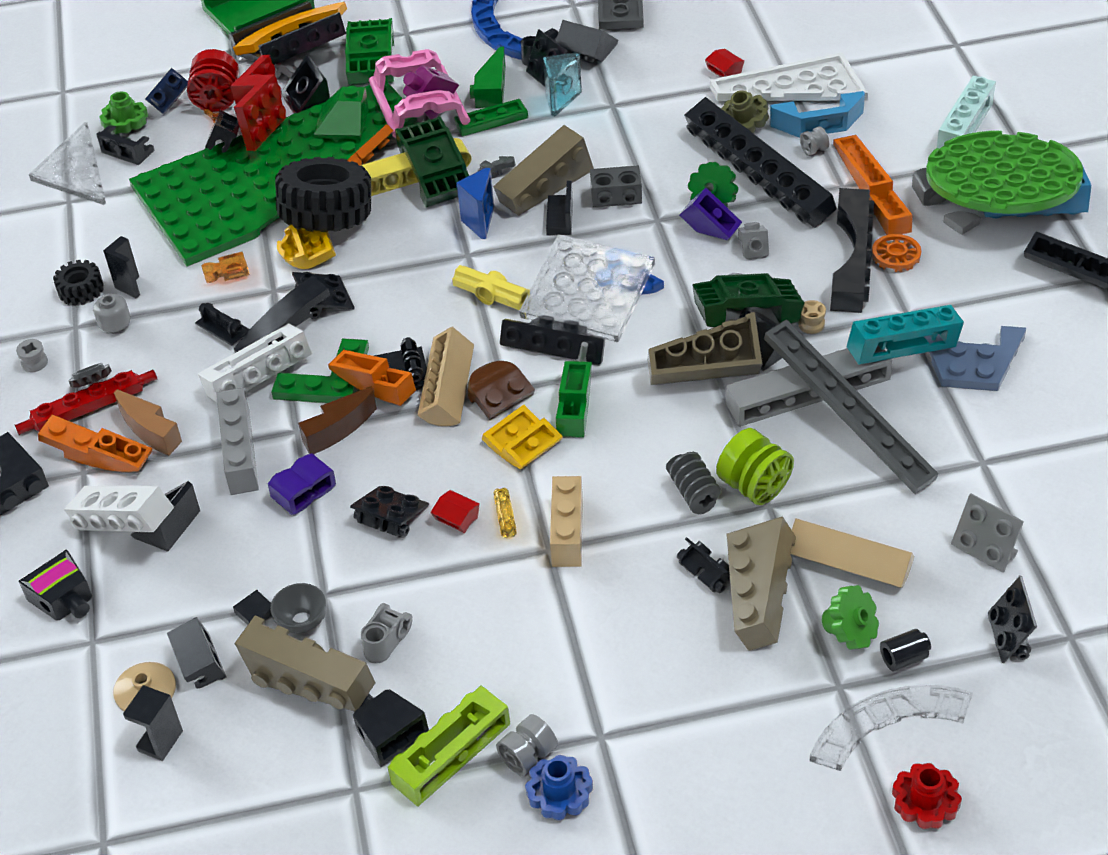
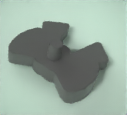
(498, 165)

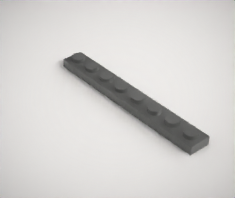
(851, 407)

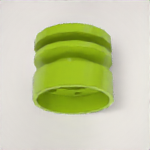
(754, 466)

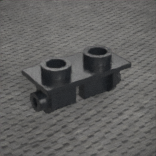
(220, 324)
(697, 557)

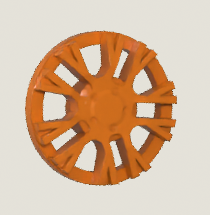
(896, 252)

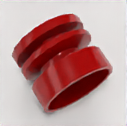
(210, 80)

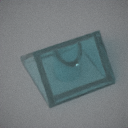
(562, 80)

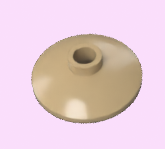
(151, 673)

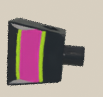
(58, 588)

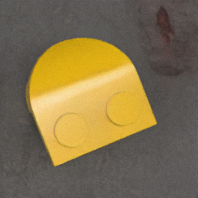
(305, 248)

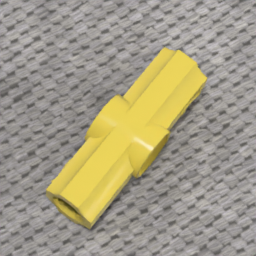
(490, 287)

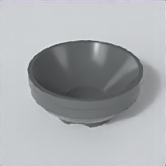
(295, 600)

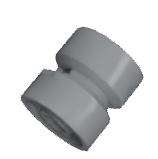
(530, 741)

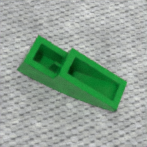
(574, 398)

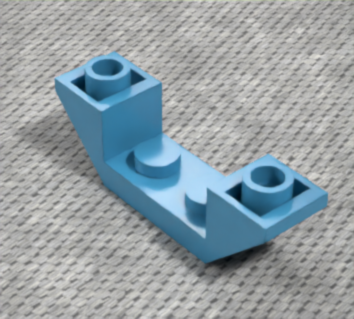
(837, 119)

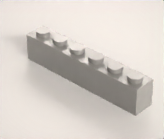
(786, 391)

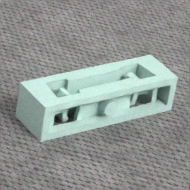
(967, 112)

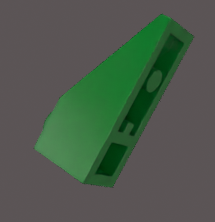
(490, 81)

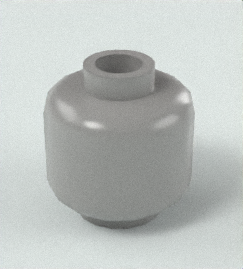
(111, 313)

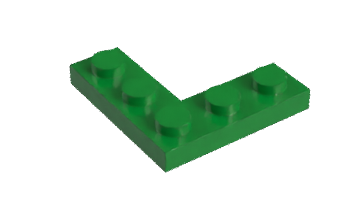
(317, 387)

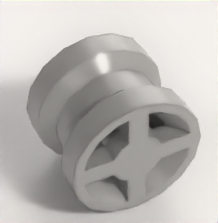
(814, 141)
(32, 355)

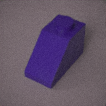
(710, 216)

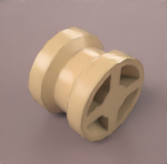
(812, 317)

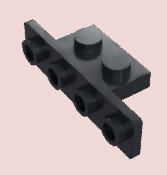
(552, 338)

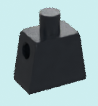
(389, 724)

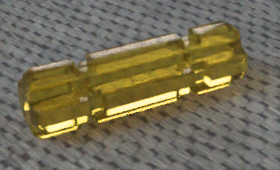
(505, 512)

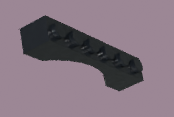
(849, 281)

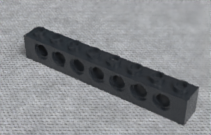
(760, 163)

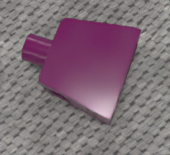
(426, 80)

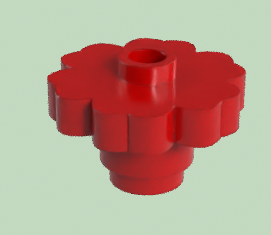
(926, 795)

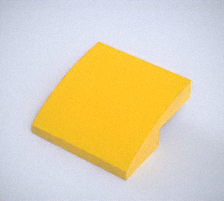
(521, 437)

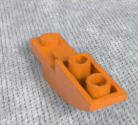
(99, 450)

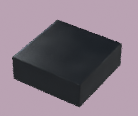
(253, 605)

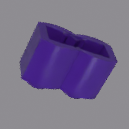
(301, 483)

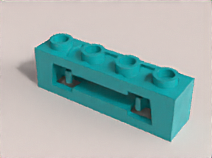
(904, 334)

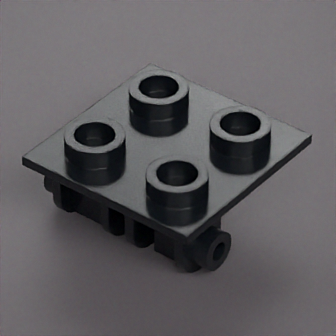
(542, 47)
(338, 296)
(408, 359)
(387, 510)
(1013, 622)

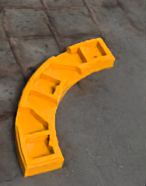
(284, 26)

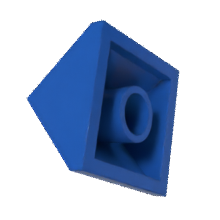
(476, 201)

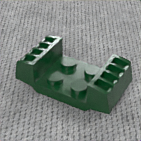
(433, 159)
(747, 291)

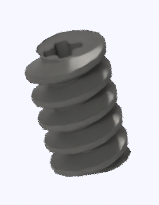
(694, 481)

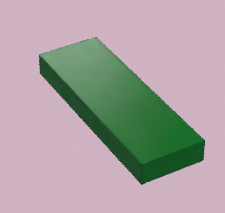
(492, 117)

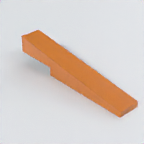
(870, 175)

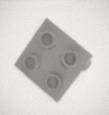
(987, 532)

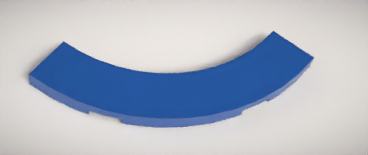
(490, 31)

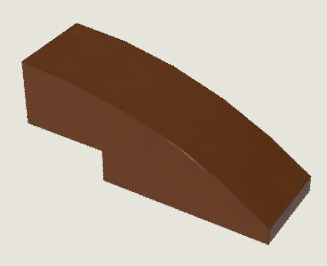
(337, 420)

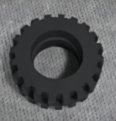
(323, 194)

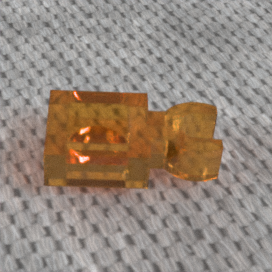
(229, 267)

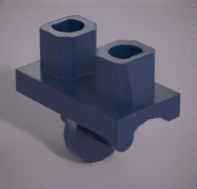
(167, 91)

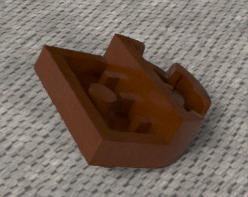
(498, 387)

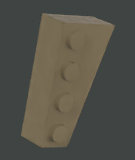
(545, 171)
(708, 354)
(758, 579)
(303, 667)

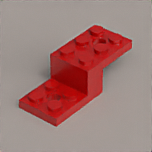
(258, 102)

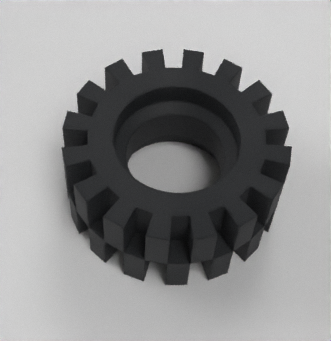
(74, 292)

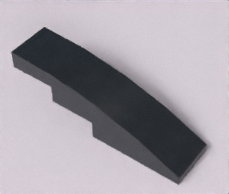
(291, 310)

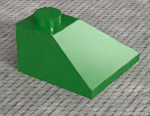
(343, 114)

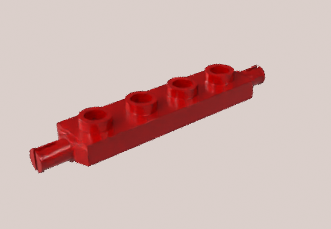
(86, 400)

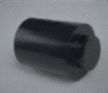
(905, 649)

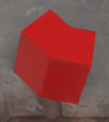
(724, 63)
(455, 510)

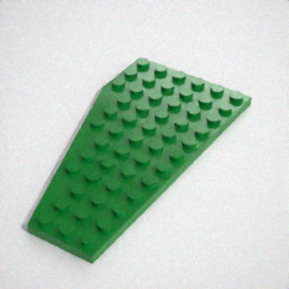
(227, 198)

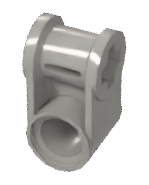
(384, 633)

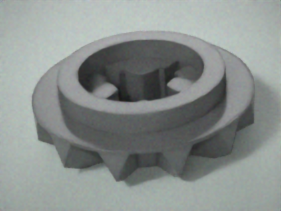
(89, 375)

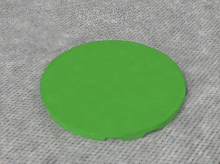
(1004, 172)

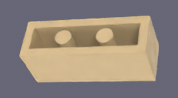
(566, 521)

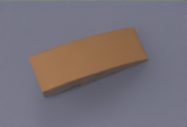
(149, 422)

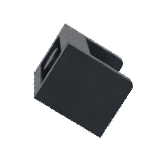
(158, 715)

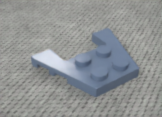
(977, 364)

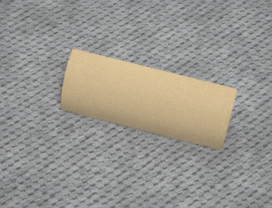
(446, 378)
(851, 553)

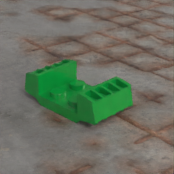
(365, 46)

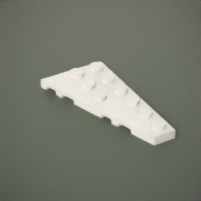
(797, 81)

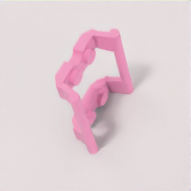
(414, 104)

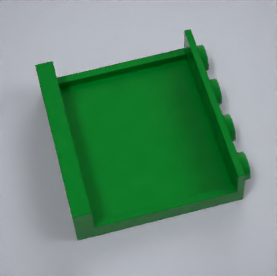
(240, 13)

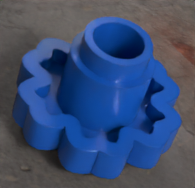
(559, 787)

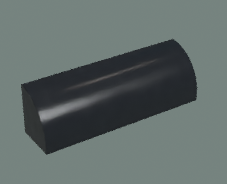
(1068, 259)

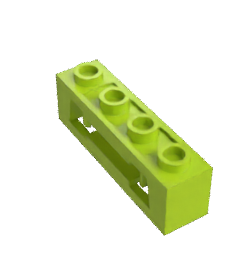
(448, 745)

